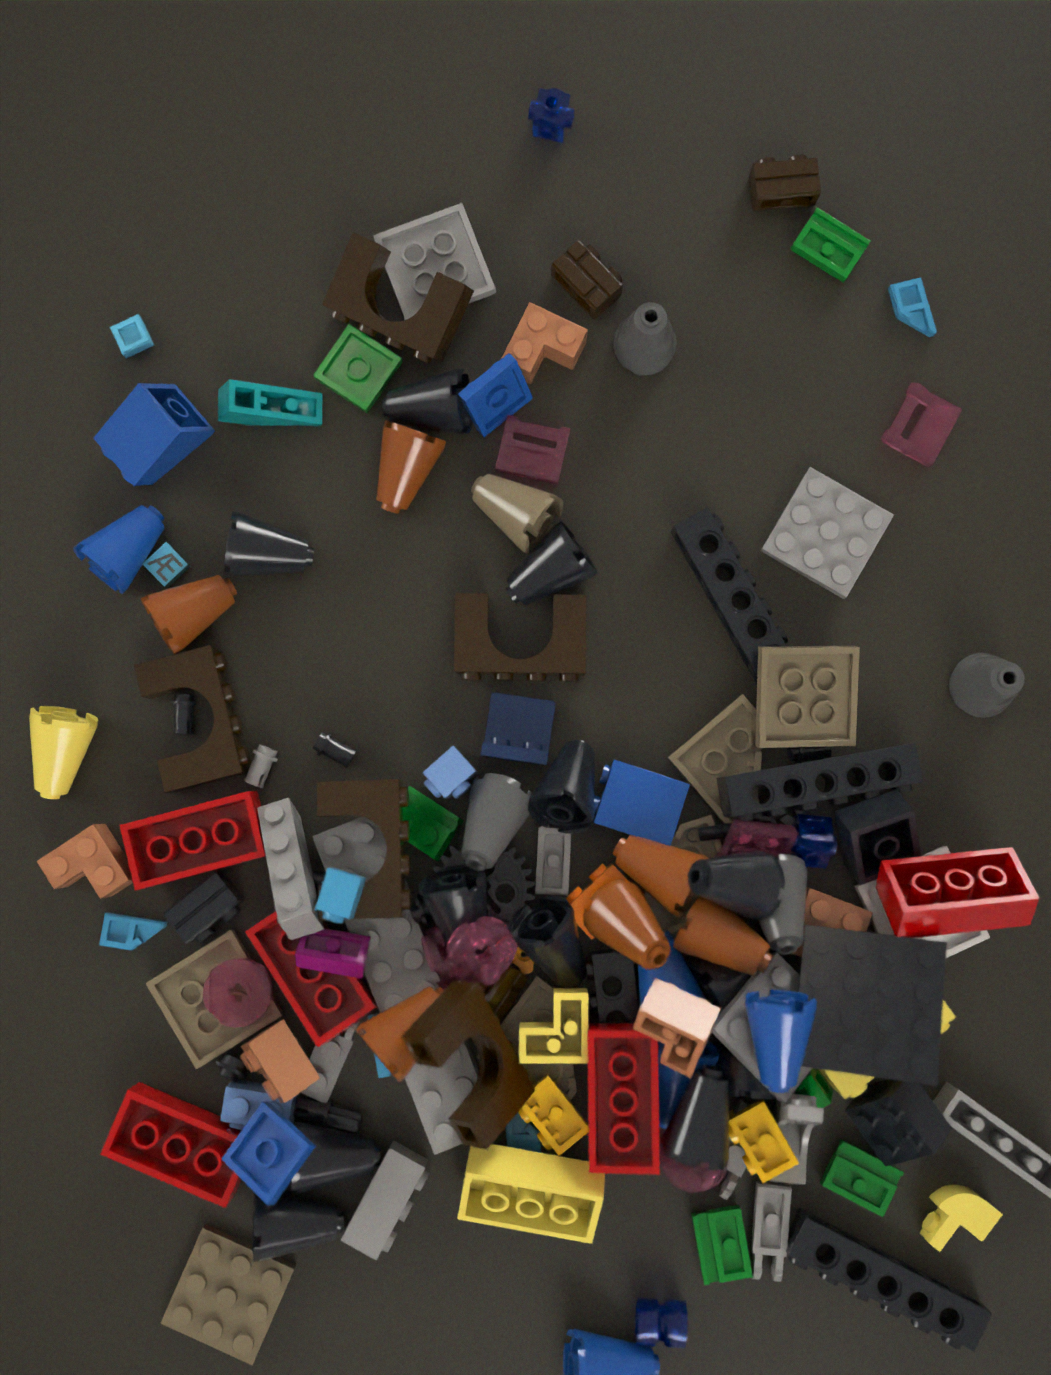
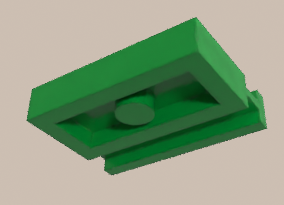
(830, 245)
(429, 824)
(861, 1177)
(721, 1245)

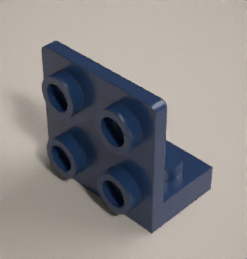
(518, 729)

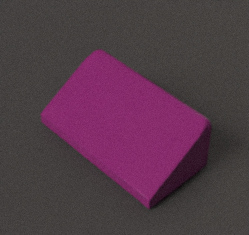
(333, 952)

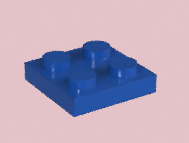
(496, 395)
(268, 1153)

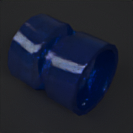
(661, 1323)

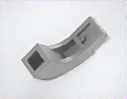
(796, 1120)

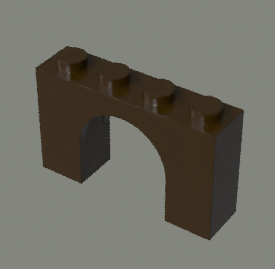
(354, 297)
(478, 656)
(222, 753)
(383, 804)
(501, 1082)

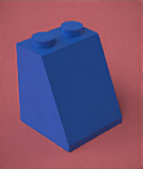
(152, 432)

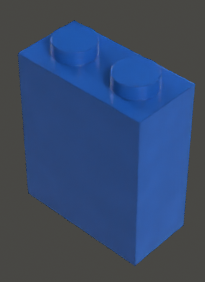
(640, 802)

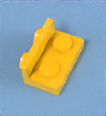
(553, 1116)
(762, 1141)

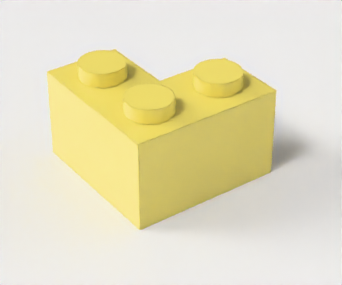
(563, 1038)

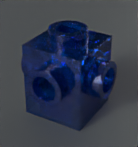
(551, 114)
(814, 840)

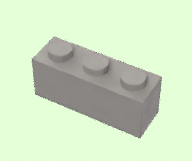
(386, 1201)

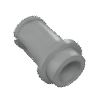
(260, 765)

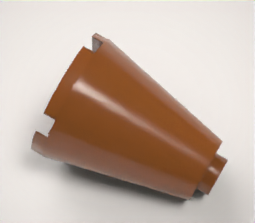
(404, 464)
(188, 609)
(658, 870)
(627, 924)
(722, 938)
(385, 1031)

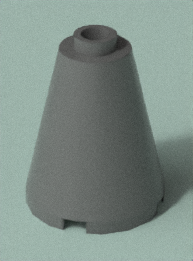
(645, 340)
(985, 684)
(493, 819)
(786, 925)

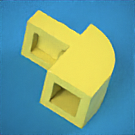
(958, 1207)

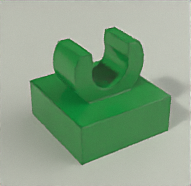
(816, 1085)

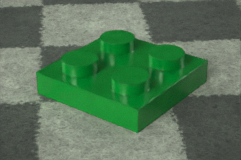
(358, 368)

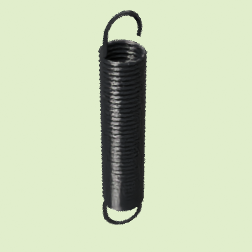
(716, 831)

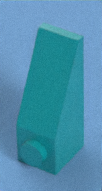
(268, 405)

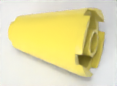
(58, 747)

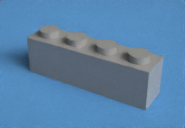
(289, 869)
(995, 1137)

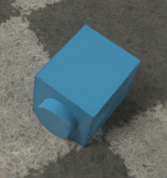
(340, 895)

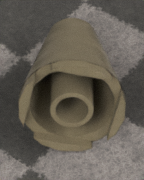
(517, 509)

